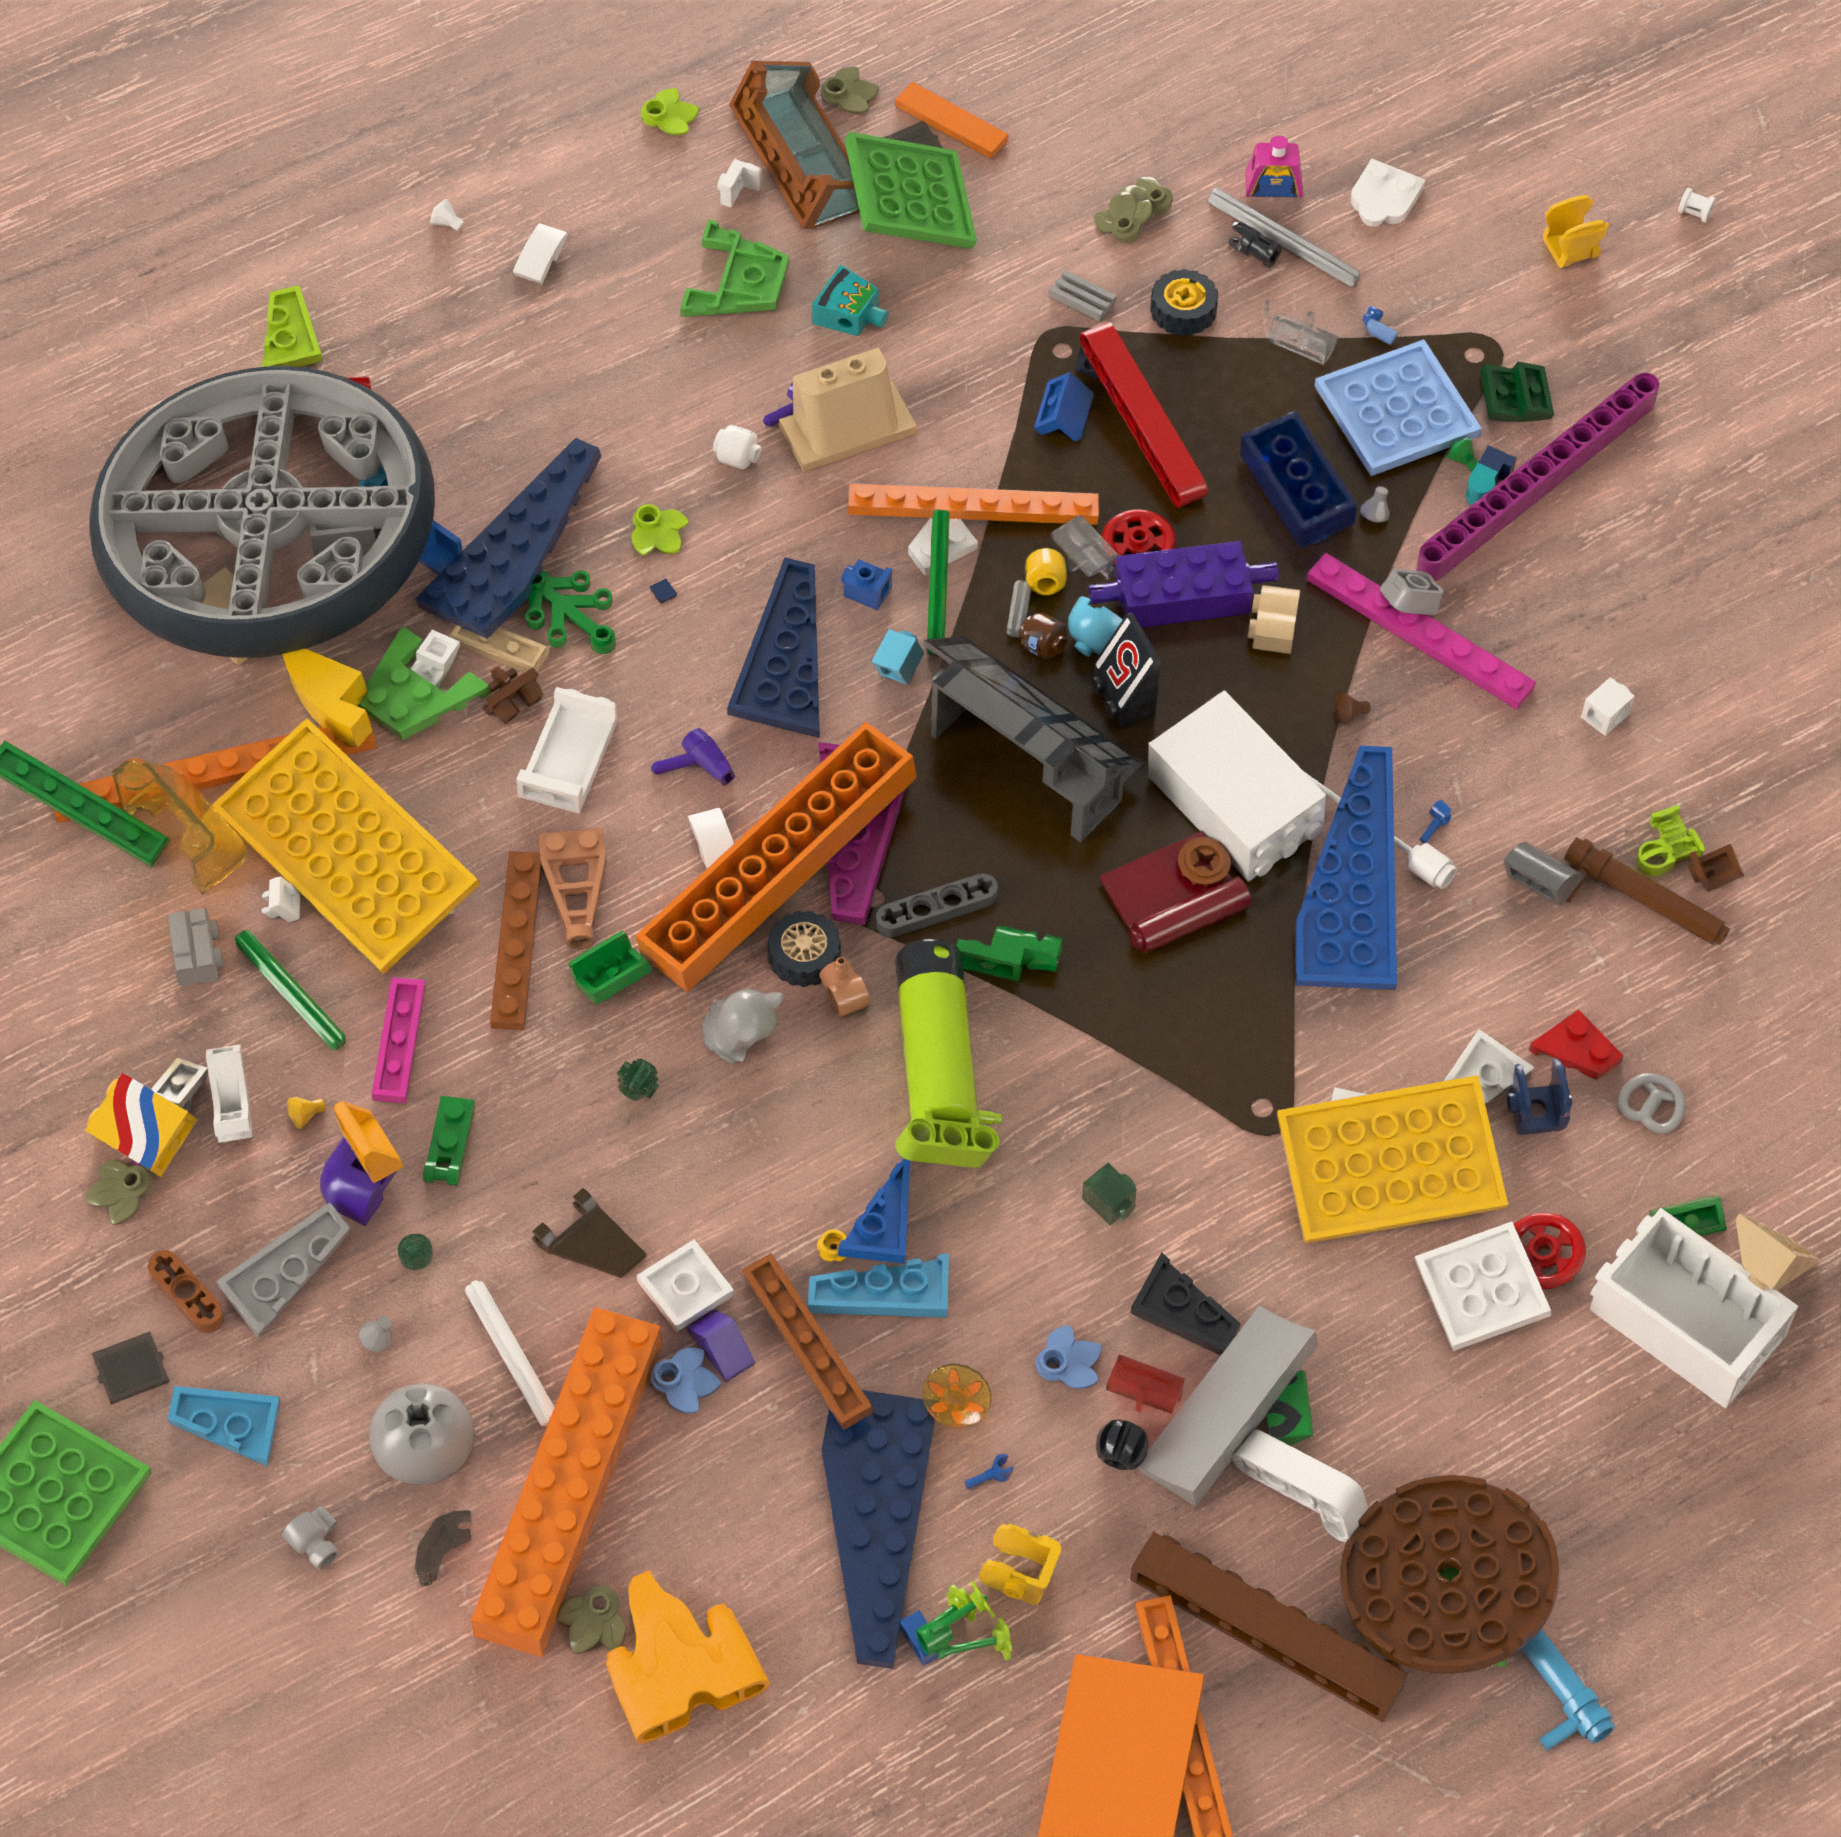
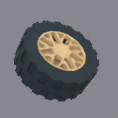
(799, 934)

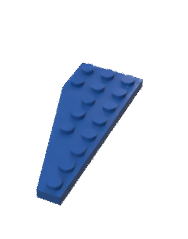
(1349, 909)

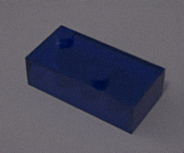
(1298, 479)

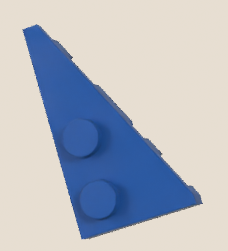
(883, 1226)

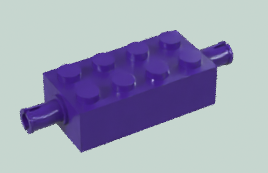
(1184, 584)

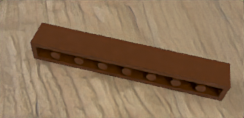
(1269, 1626)

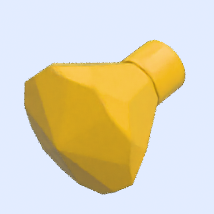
(303, 1110)

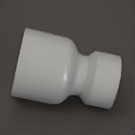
(307, 1536)

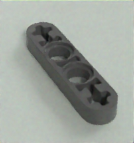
(934, 900)

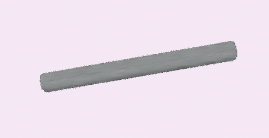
(1284, 237)

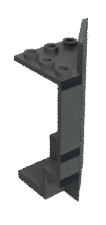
(1075, 755)

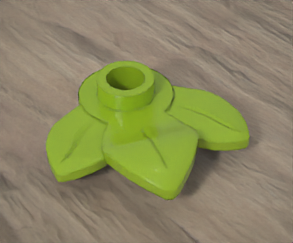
(668, 112)
(660, 532)

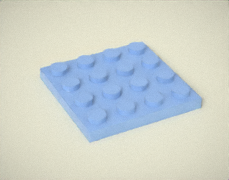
(1397, 407)

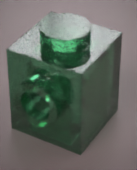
(1110, 1194)

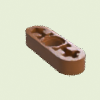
(184, 1276)

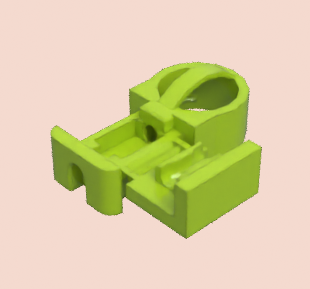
(1671, 845)

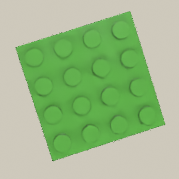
(910, 190)
(61, 1491)

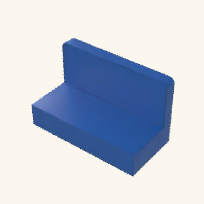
(1064, 406)

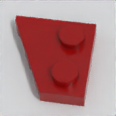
(1579, 1046)

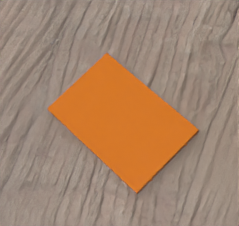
(1121, 1750)

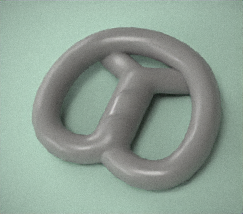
(1656, 1096)

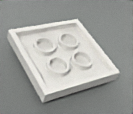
(1482, 1286)

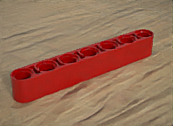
(1143, 414)

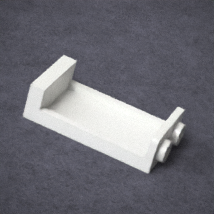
(568, 750)

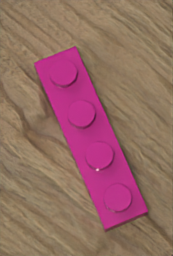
(398, 1040)

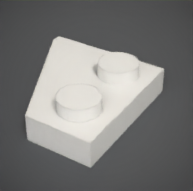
(960, 544)

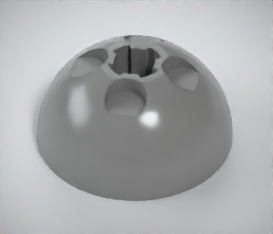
(421, 1448)

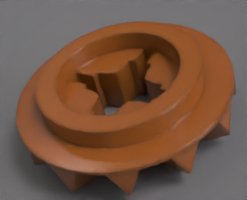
(1206, 849)

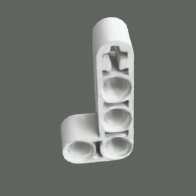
(1305, 1480)

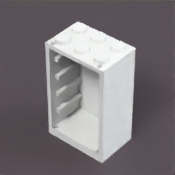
(1237, 785)
(1691, 1307)

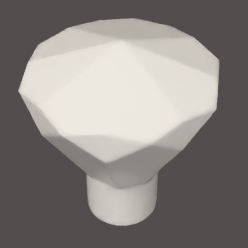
(445, 216)

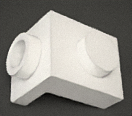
(737, 176)

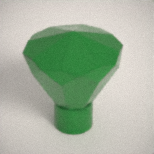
(1463, 453)

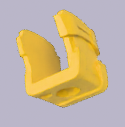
(1568, 235)
(1017, 1542)

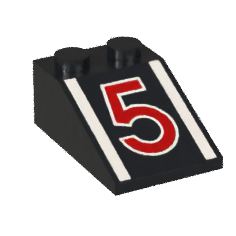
(1128, 674)

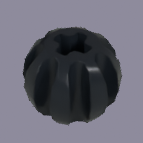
(1122, 1444)

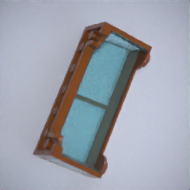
(796, 140)

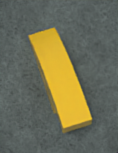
(330, 694)

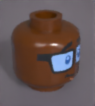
(1043, 635)

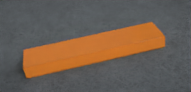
(951, 120)

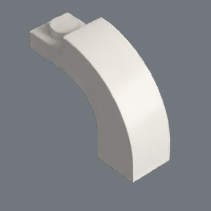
(229, 1093)

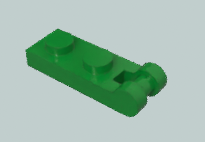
(449, 1140)

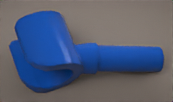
(1442, 814)
(994, 1472)

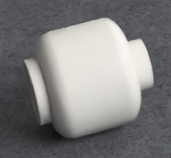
(736, 447)

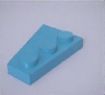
(228, 1419)

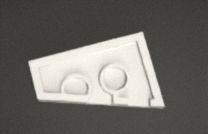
(1490, 1062)

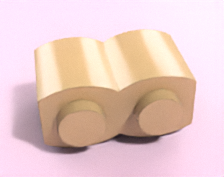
(1275, 619)

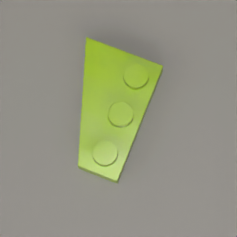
(290, 332)

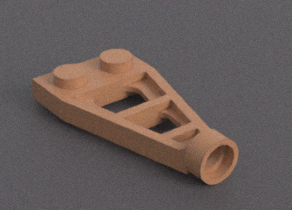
(567, 849)

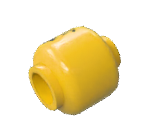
(1045, 571)

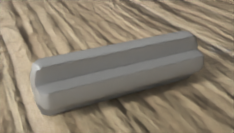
(1018, 607)

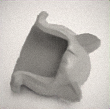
(740, 1022)

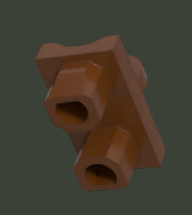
(501, 701)

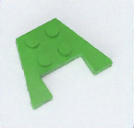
(750, 278)
(406, 700)

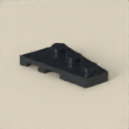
(1181, 1308)

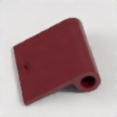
(1163, 904)

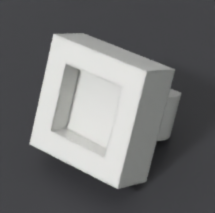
(282, 899)

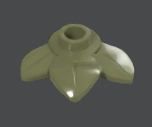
(849, 91)
(1150, 189)
(1124, 217)
(115, 1192)
(590, 1624)

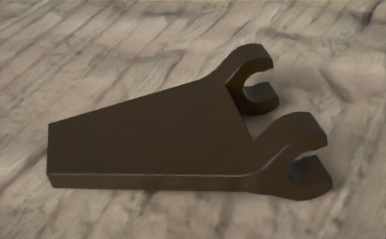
(592, 1240)

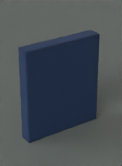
(663, 590)

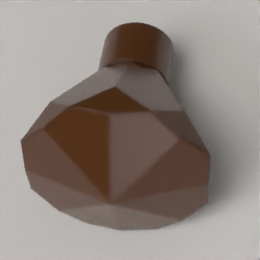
(1348, 708)

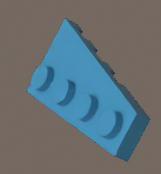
(901, 1290)

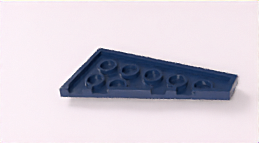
(782, 665)

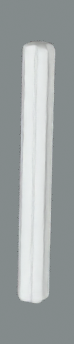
(510, 1351)

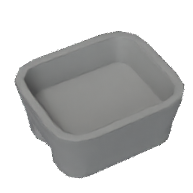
(1412, 592)

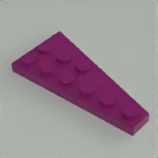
(858, 864)

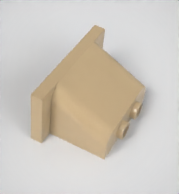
(845, 411)

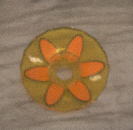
(959, 1383)

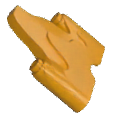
(678, 1664)

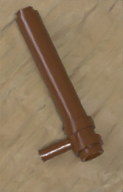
(1602, 866)

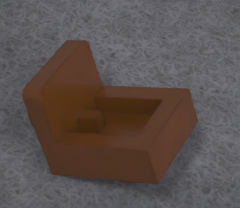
(1715, 867)

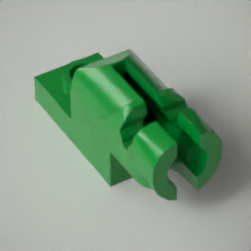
(1010, 952)

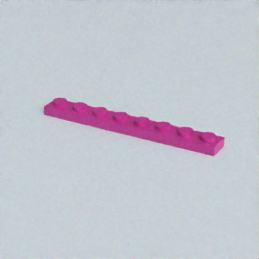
(1422, 632)

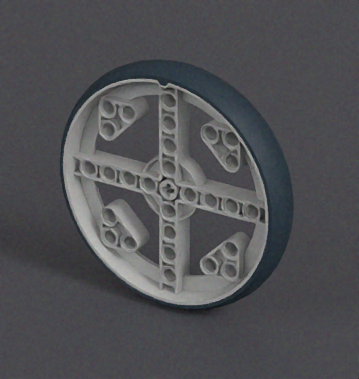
(262, 511)

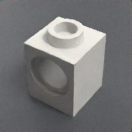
(1607, 706)

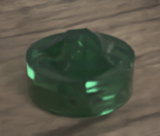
(415, 1251)

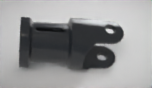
(1255, 245)

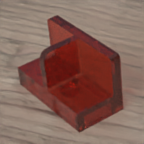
(1145, 1384)

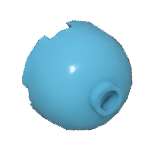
(1091, 626)

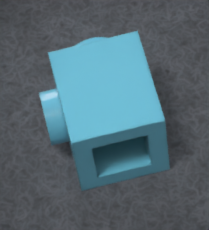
(898, 656)

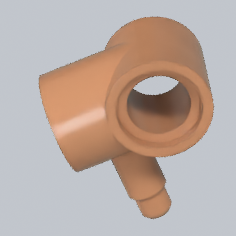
(844, 988)

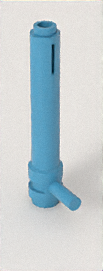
(1579, 1703)

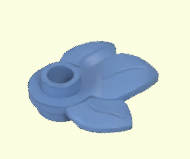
(1073, 1358)
(689, 1382)

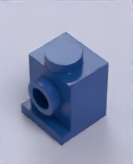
(867, 583)

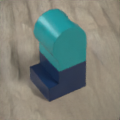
(1490, 469)

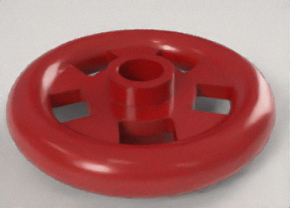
(1148, 520)
(1568, 1236)

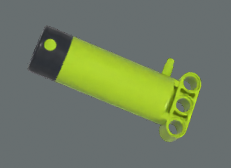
(940, 1060)

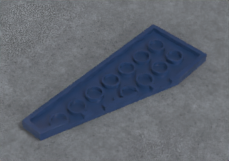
(500, 564)
(875, 1500)

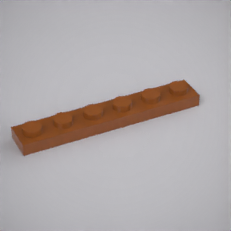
(516, 941)
(807, 1341)

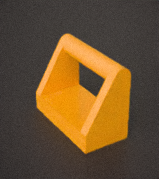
(367, 1141)

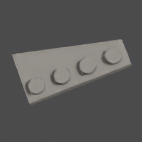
(276, 1273)

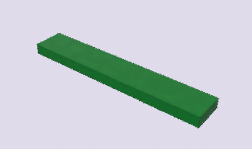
(81, 805)

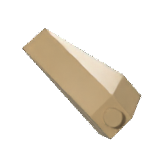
(1770, 1255)

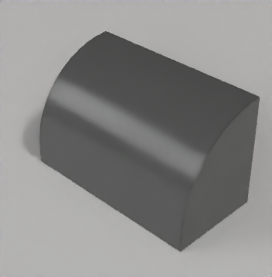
(1542, 872)

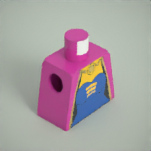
(1274, 170)

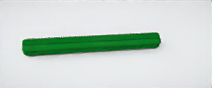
(938, 575)
(290, 990)

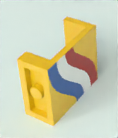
(140, 1124)

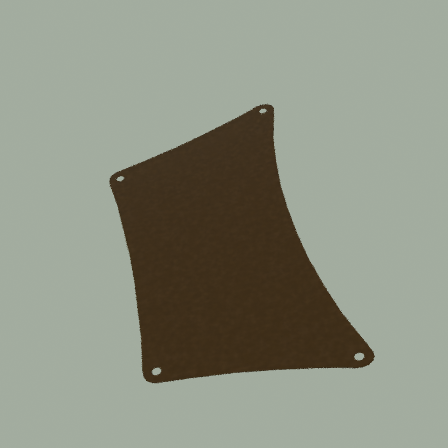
(1221, 1000)

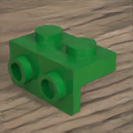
(608, 968)

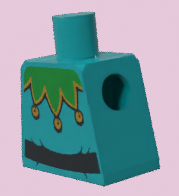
(848, 304)

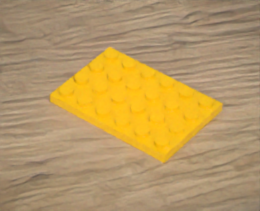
(1391, 1159)

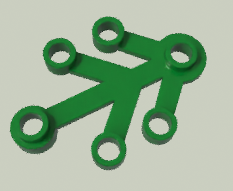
(567, 606)

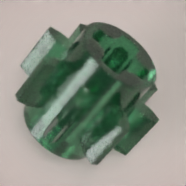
(637, 1079)

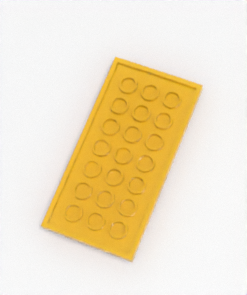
(346, 845)

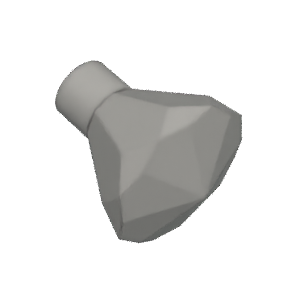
(1376, 507)
(376, 1334)

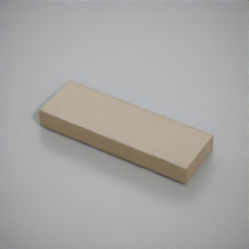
(504, 648)

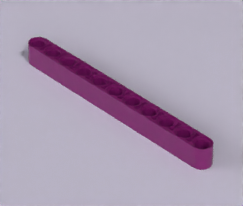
(1538, 476)

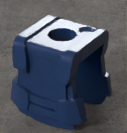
(1554, 1098)

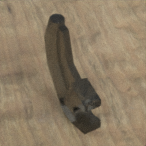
(437, 1541)

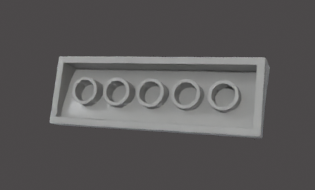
(1228, 1404)

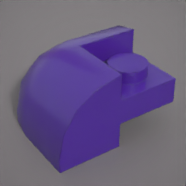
(349, 1186)

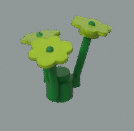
(936, 1634)

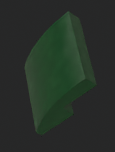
(1516, 392)

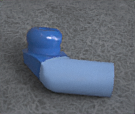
(1376, 328)

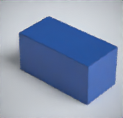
(908, 1627)

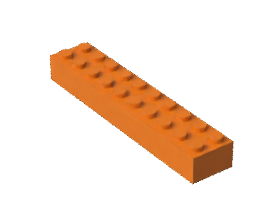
(776, 856)
(567, 1482)

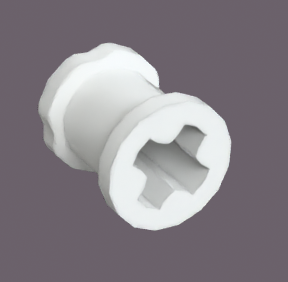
(1696, 205)

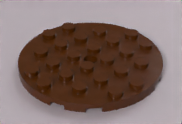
(1480, 1616)

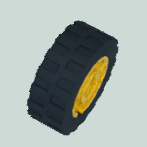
(1184, 302)

